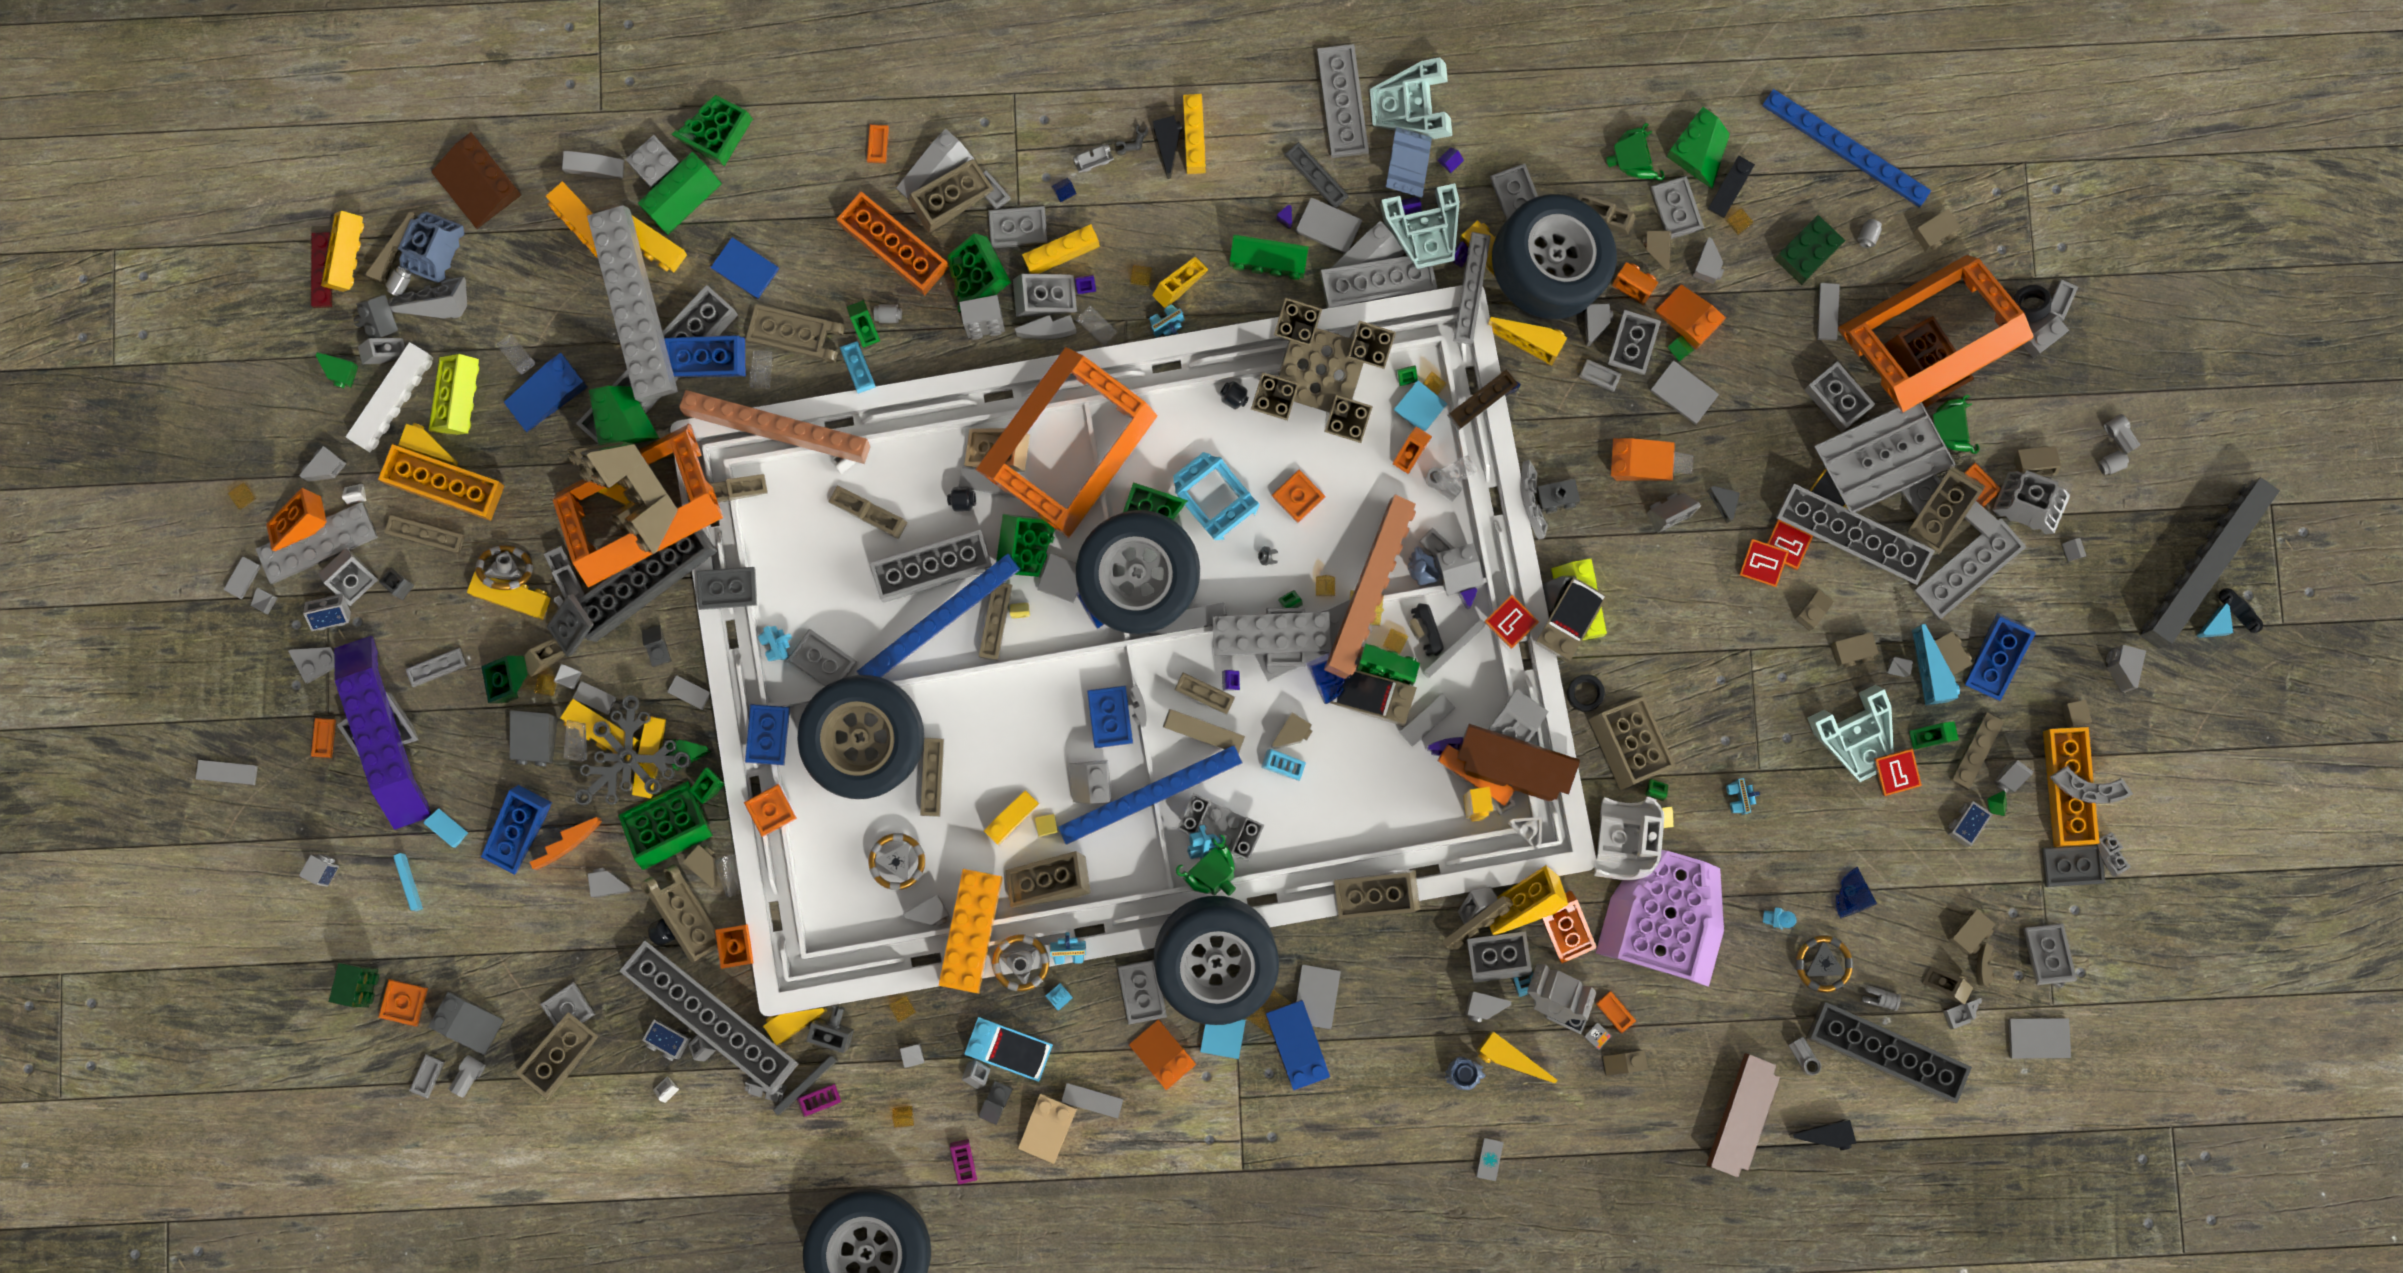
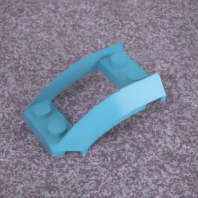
(1231, 515)

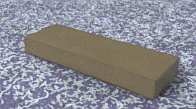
(1204, 693)

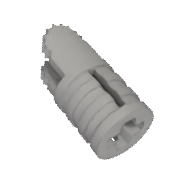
(1885, 998)

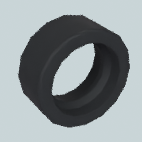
(2034, 291)
(1585, 707)

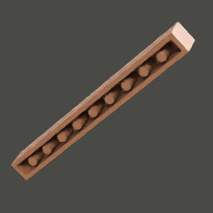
(775, 427)
(1370, 586)

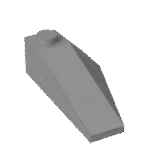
(939, 159)
(1374, 246)
(440, 302)

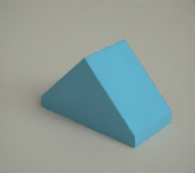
(2219, 623)

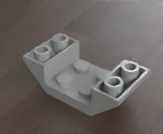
(1519, 717)
(1239, 832)

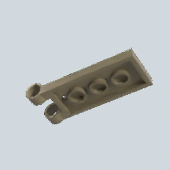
(792, 332)
(682, 914)

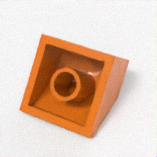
(1635, 283)
(734, 946)

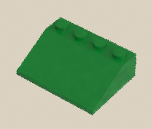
(664, 826)

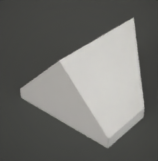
(1529, 829)

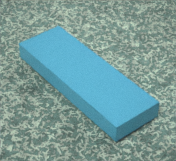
(857, 367)
(408, 882)

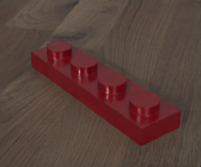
(320, 296)

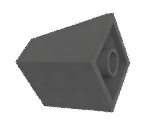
(532, 737)

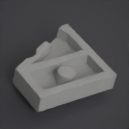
(313, 662)

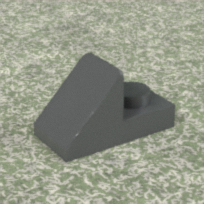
(656, 646)
(995, 1102)

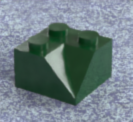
(504, 678)

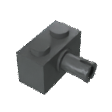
(375, 317)
(1558, 496)
(831, 1033)

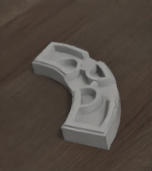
(1529, 487)
(2090, 792)

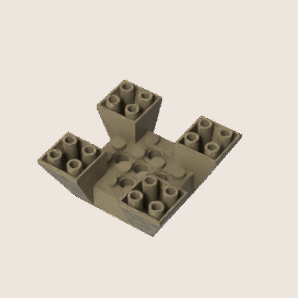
(1343, 414)
(650, 507)

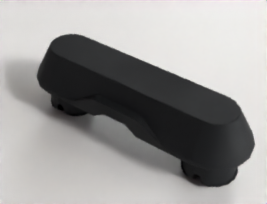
(2241, 610)
(1435, 643)

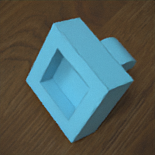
(1059, 996)

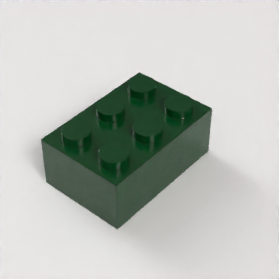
(1810, 250)
(354, 985)

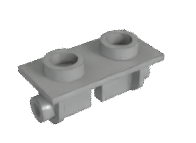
(1101, 156)
(756, 1089)

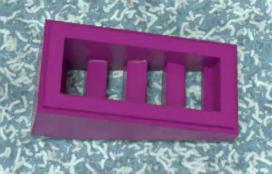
(802, 1105)
(960, 1145)

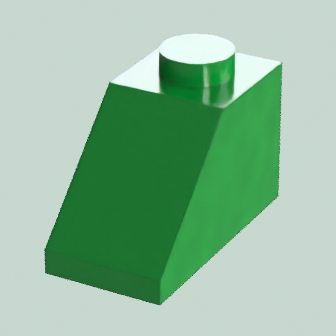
(863, 324)
(338, 370)
(1934, 735)
(694, 750)
(706, 786)

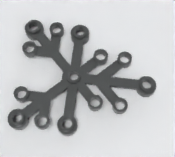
(609, 774)

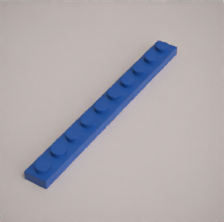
(1846, 148)
(941, 618)
(1150, 795)

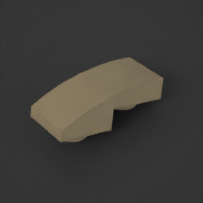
(1984, 972)

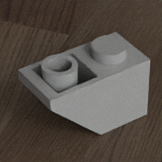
(323, 466)

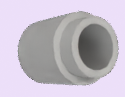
(1869, 233)
(398, 281)
(887, 313)
(2113, 463)

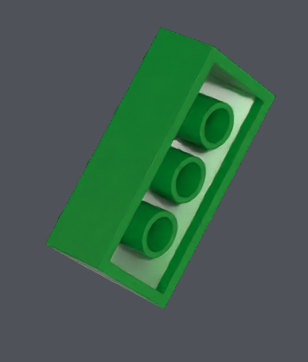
(679, 193)
(1268, 257)

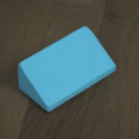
(446, 828)

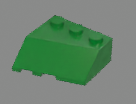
(715, 129)
(1701, 147)
(976, 270)
(620, 416)
(1153, 500)
(1026, 542)
(1388, 665)

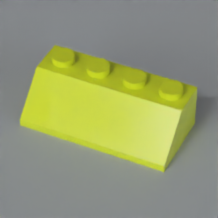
(454, 394)
(1584, 572)

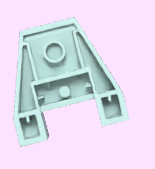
(1406, 100)
(1429, 234)
(1860, 737)

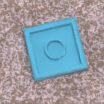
(1420, 406)
(1223, 1039)

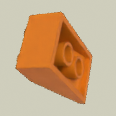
(1690, 315)
(1642, 460)
(296, 520)
(1569, 931)
(1162, 1054)

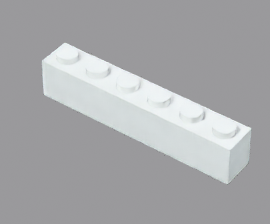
(389, 397)

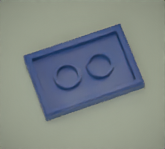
(745, 268)
(1110, 717)
(767, 734)

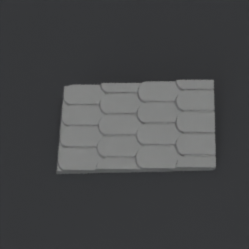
(1884, 456)

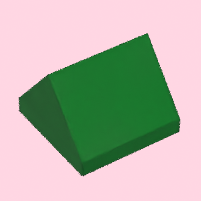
(1680, 348)
(1407, 375)
(1290, 600)
(1657, 790)
(1997, 803)

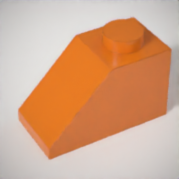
(1412, 450)

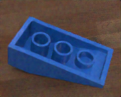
(707, 356)
(545, 392)
(1999, 656)
(515, 828)
(1298, 1045)

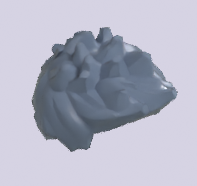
(1422, 567)
(1464, 1073)

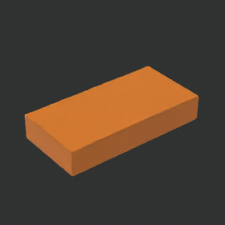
(877, 143)
(323, 738)
(1615, 1012)

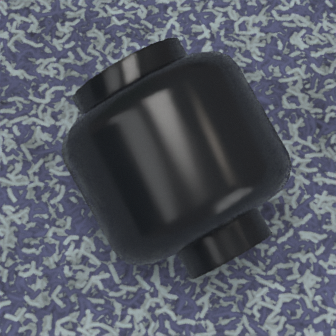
(1234, 395)
(961, 499)
(660, 933)

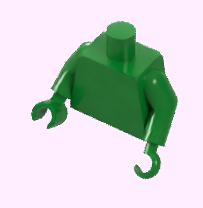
(1634, 155)
(1952, 425)
(1212, 872)

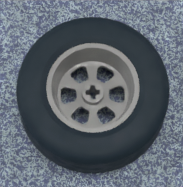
(1579, 231)
(1102, 590)
(1236, 995)
(875, 1211)

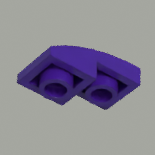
(1438, 747)

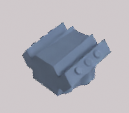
(1408, 162)
(430, 246)

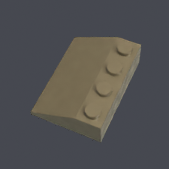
(1632, 743)

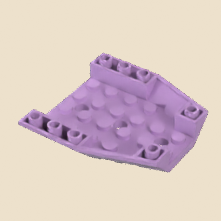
(1639, 923)

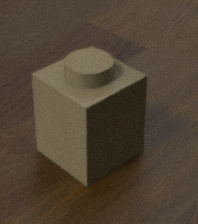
(2076, 712)

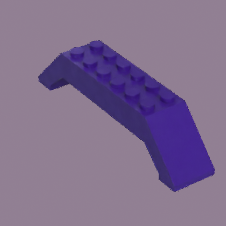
(377, 733)

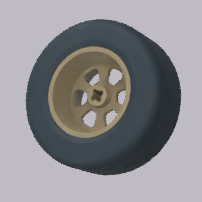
(826, 759)

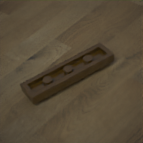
(1482, 399)

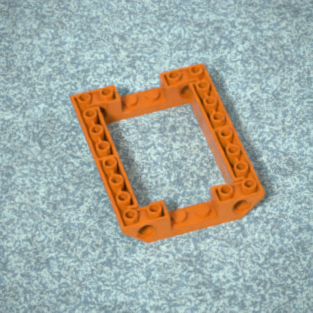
(1907, 391)
(994, 466)
(697, 514)

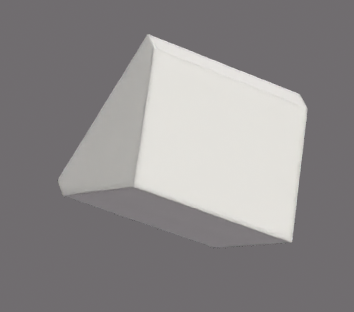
(842, 464)
(354, 494)
(665, 1090)

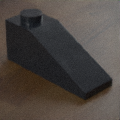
(1167, 138)
(1731, 186)
(1834, 1134)

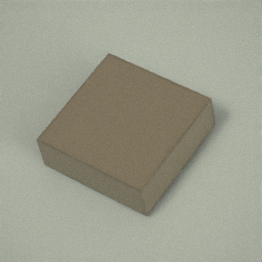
(1416, 629)

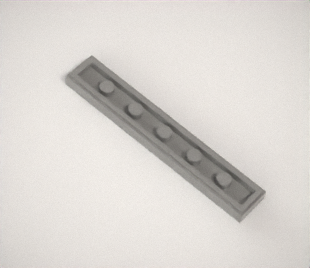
(1471, 288)

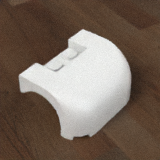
(1629, 839)

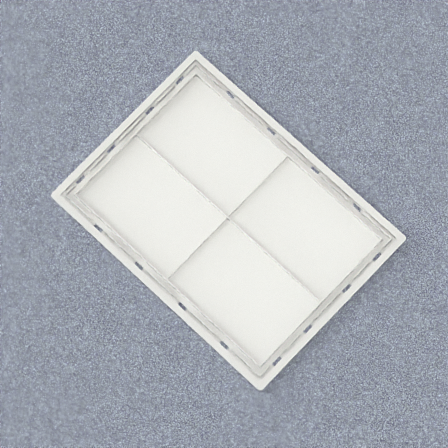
(1019, 721)

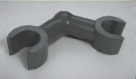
(1133, 146)

